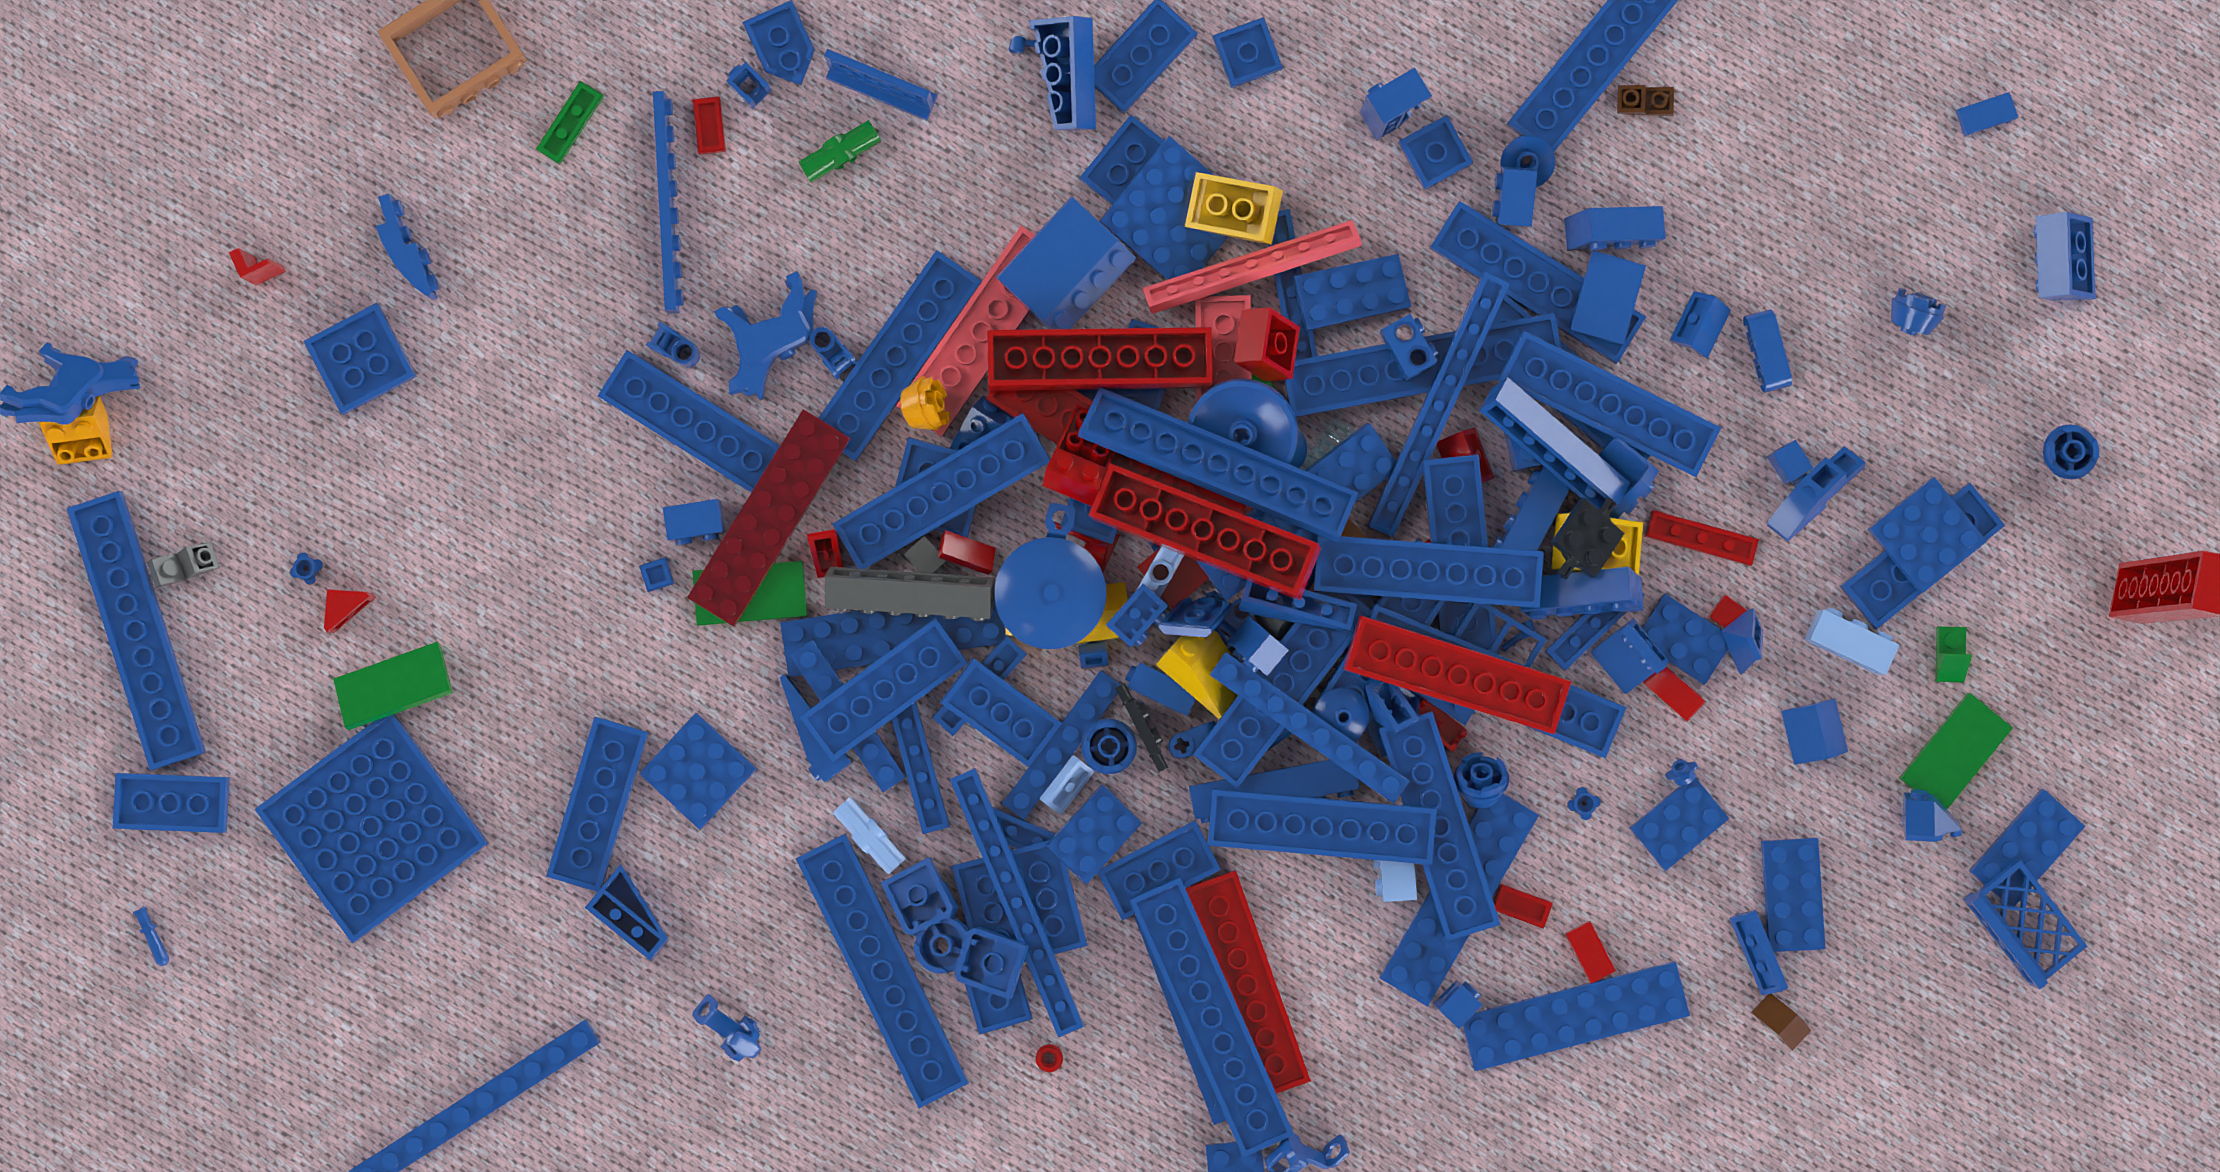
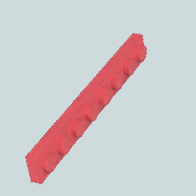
(1252, 266)

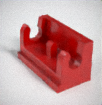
(1449, 730)

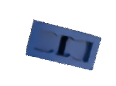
(1401, 349)
(1458, 1003)

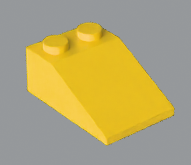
(1234, 208)
(1625, 554)
(1190, 665)

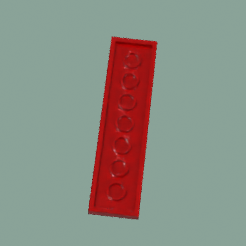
(1457, 674)
(1243, 961)

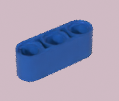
(1769, 351)

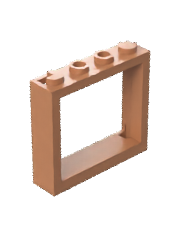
(468, 90)

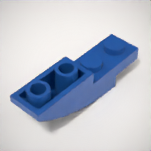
(408, 258)
(1813, 492)

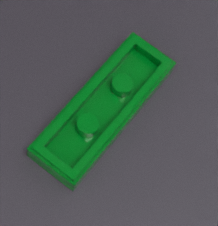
(570, 122)

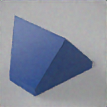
(1744, 640)
(1393, 705)

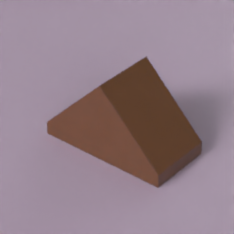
(1781, 1021)

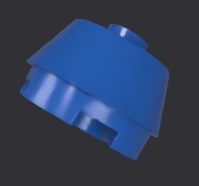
(1916, 312)
(2070, 451)
(1109, 746)
(1481, 780)

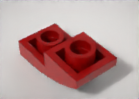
(1675, 693)

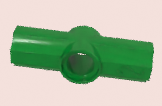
(839, 150)

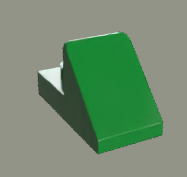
(1951, 654)

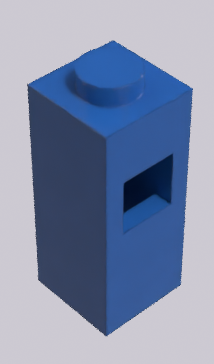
(1159, 688)

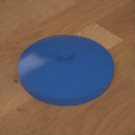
(1250, 416)
(1050, 593)

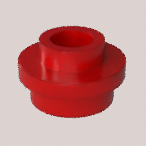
(1049, 1067)

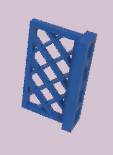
(879, 85)
(2007, 939)

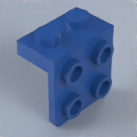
(980, 421)
(1634, 469)

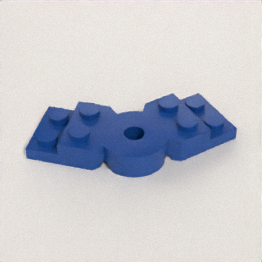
(929, 912)

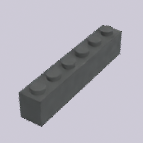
(909, 593)

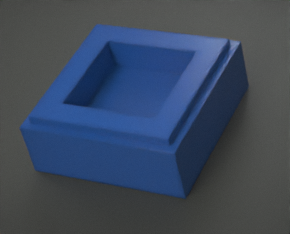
(656, 574)

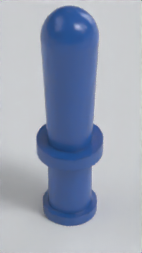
(158, 951)

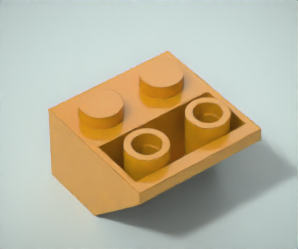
(82, 439)

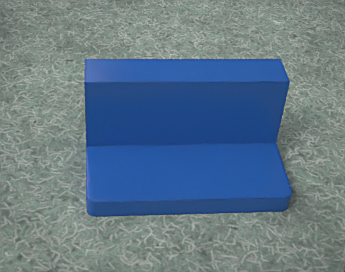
(1701, 323)

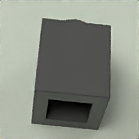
(925, 557)

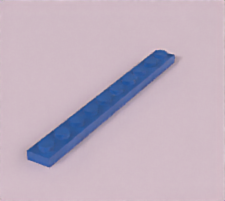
(1438, 403)
(1017, 902)
(482, 1101)

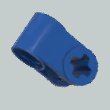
(671, 343)
(833, 353)
(1230, 624)
(1193, 737)

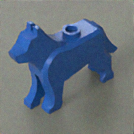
(770, 338)
(71, 389)

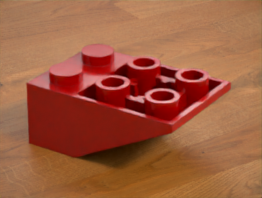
(1077, 463)

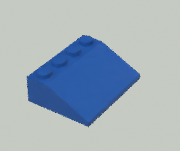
(1066, 267)

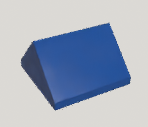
(1814, 731)

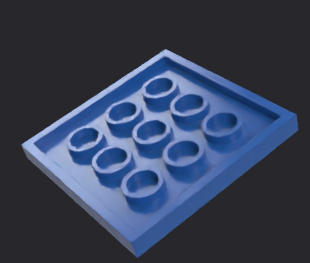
(1154, 213)
(1047, 885)

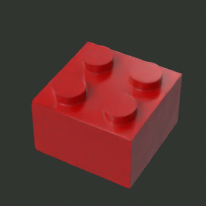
(1266, 344)

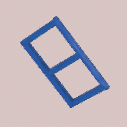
(1509, 621)

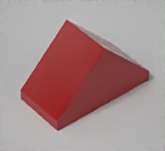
(825, 551)
(343, 606)

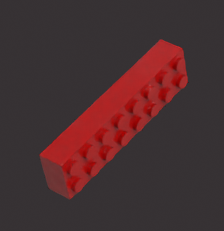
(1099, 358)
(1205, 531)
(2168, 588)

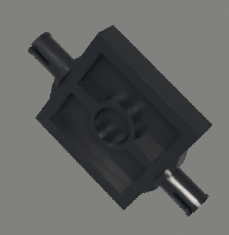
(1587, 538)
(1150, 736)

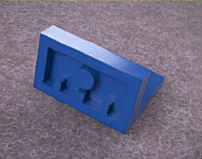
(1137, 615)
(1629, 656)

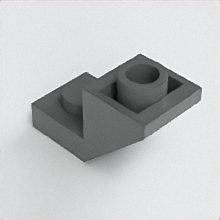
(183, 565)

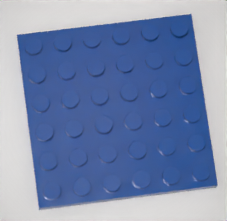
(371, 826)

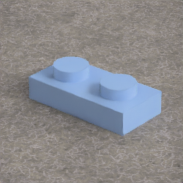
(1067, 785)

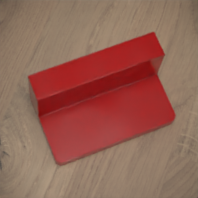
(251, 270)
(1463, 444)

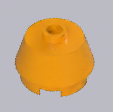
(924, 404)

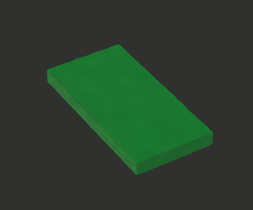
(778, 596)
(392, 685)
(1956, 750)

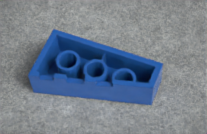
(1068, 70)
(1534, 513)
(1579, 594)

